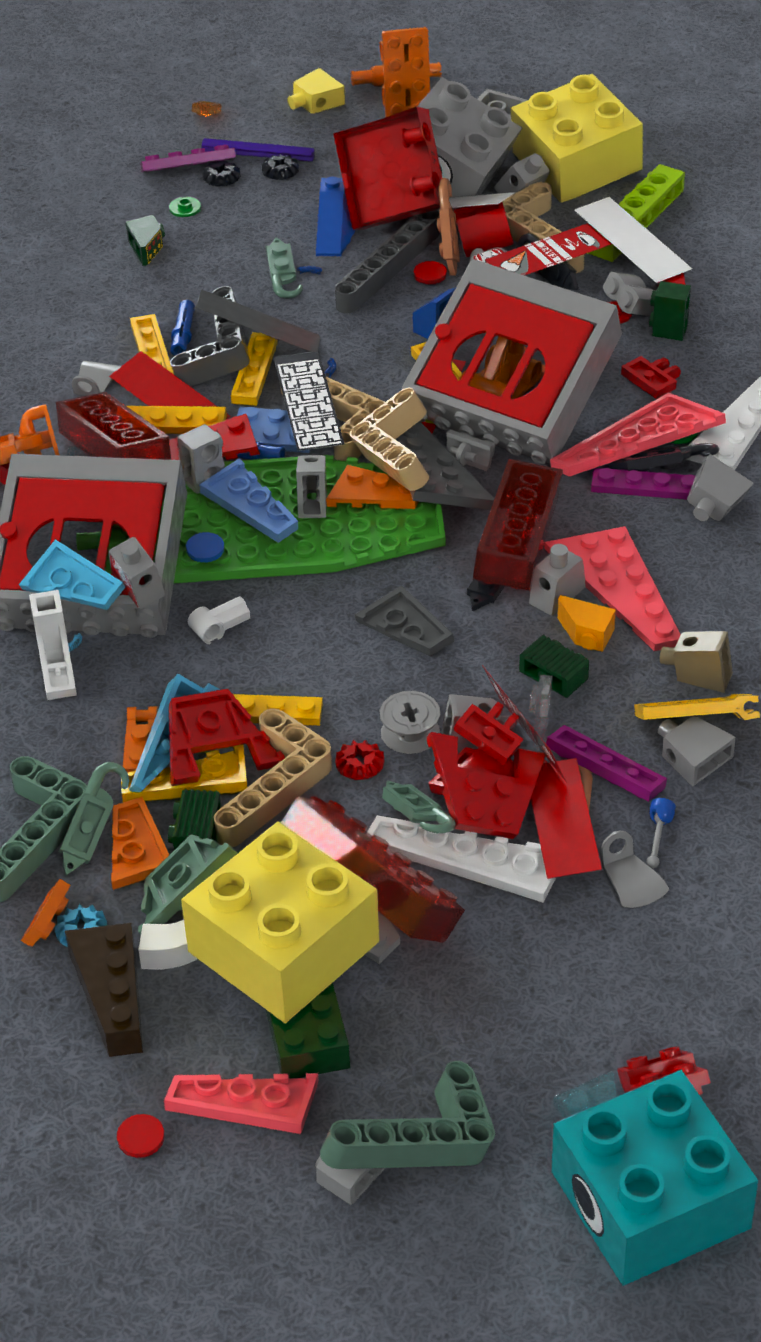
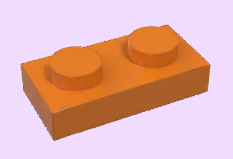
(52, 904)

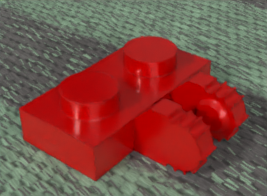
(653, 377)
(488, 733)

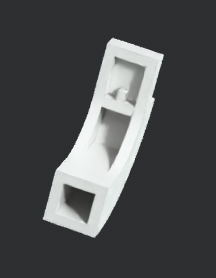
(52, 644)
(164, 946)

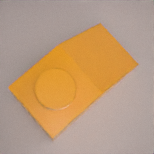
(586, 622)

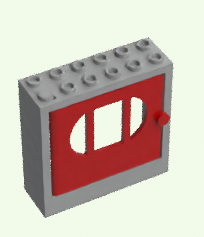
(531, 314)
(91, 490)

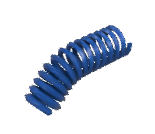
(302, 269)
(330, 367)

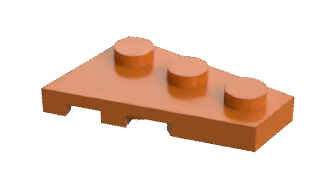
(369, 487)
(136, 843)

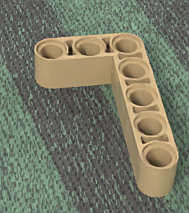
(523, 212)
(352, 408)
(378, 435)
(304, 765)

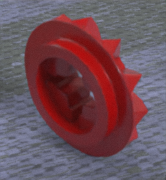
(352, 767)

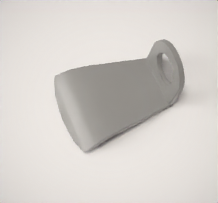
(93, 378)
(629, 875)

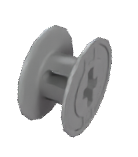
(408, 721)

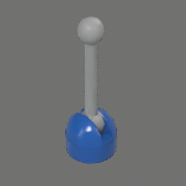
(661, 812)

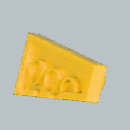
(218, 772)

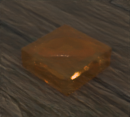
(206, 108)

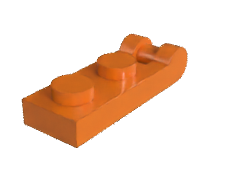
(137, 735)

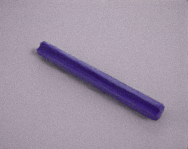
(261, 149)

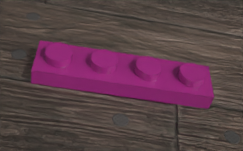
(198, 156)
(641, 483)
(606, 763)

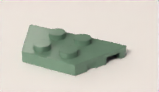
(179, 874)

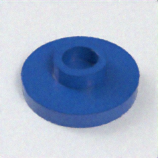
(205, 547)

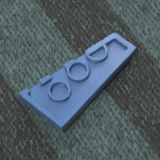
(246, 498)

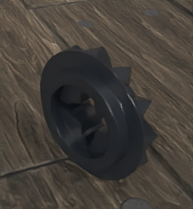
(280, 167)
(227, 173)

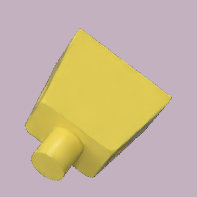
(317, 92)

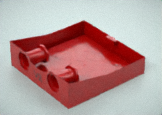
(389, 168)

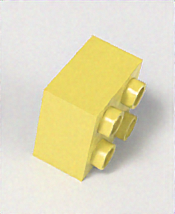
(580, 135)
(281, 921)

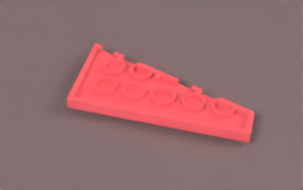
(647, 428)
(623, 582)

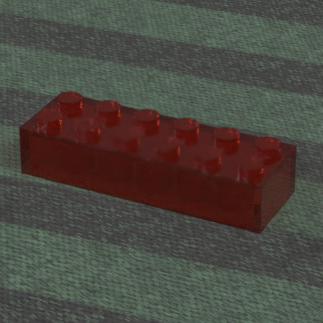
(110, 429)
(517, 525)
(403, 893)

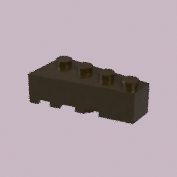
(108, 976)

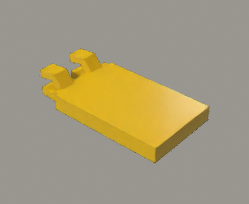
(731, 704)

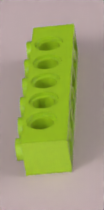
(648, 201)

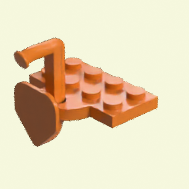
(28, 440)

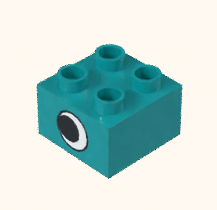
(653, 1176)

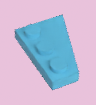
(73, 577)

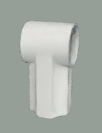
(213, 623)

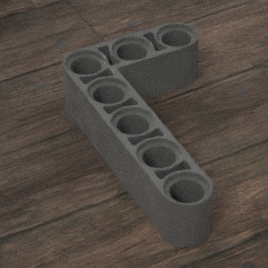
(218, 357)

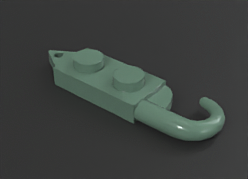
(282, 268)
(418, 807)
(90, 818)

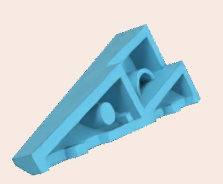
(157, 748)

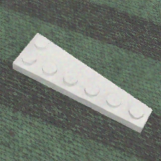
(738, 432)
(483, 860)

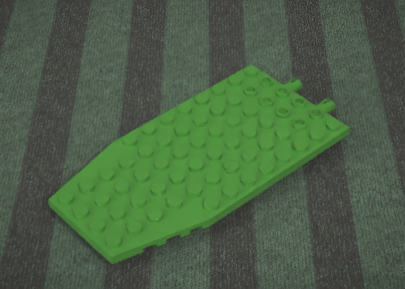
(320, 545)

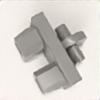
(470, 449)

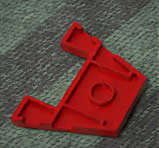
(212, 723)
(481, 799)

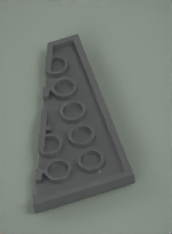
(448, 478)

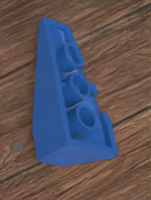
(334, 220)

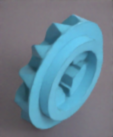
(70, 920)

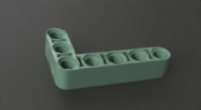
(46, 828)
(453, 1140)

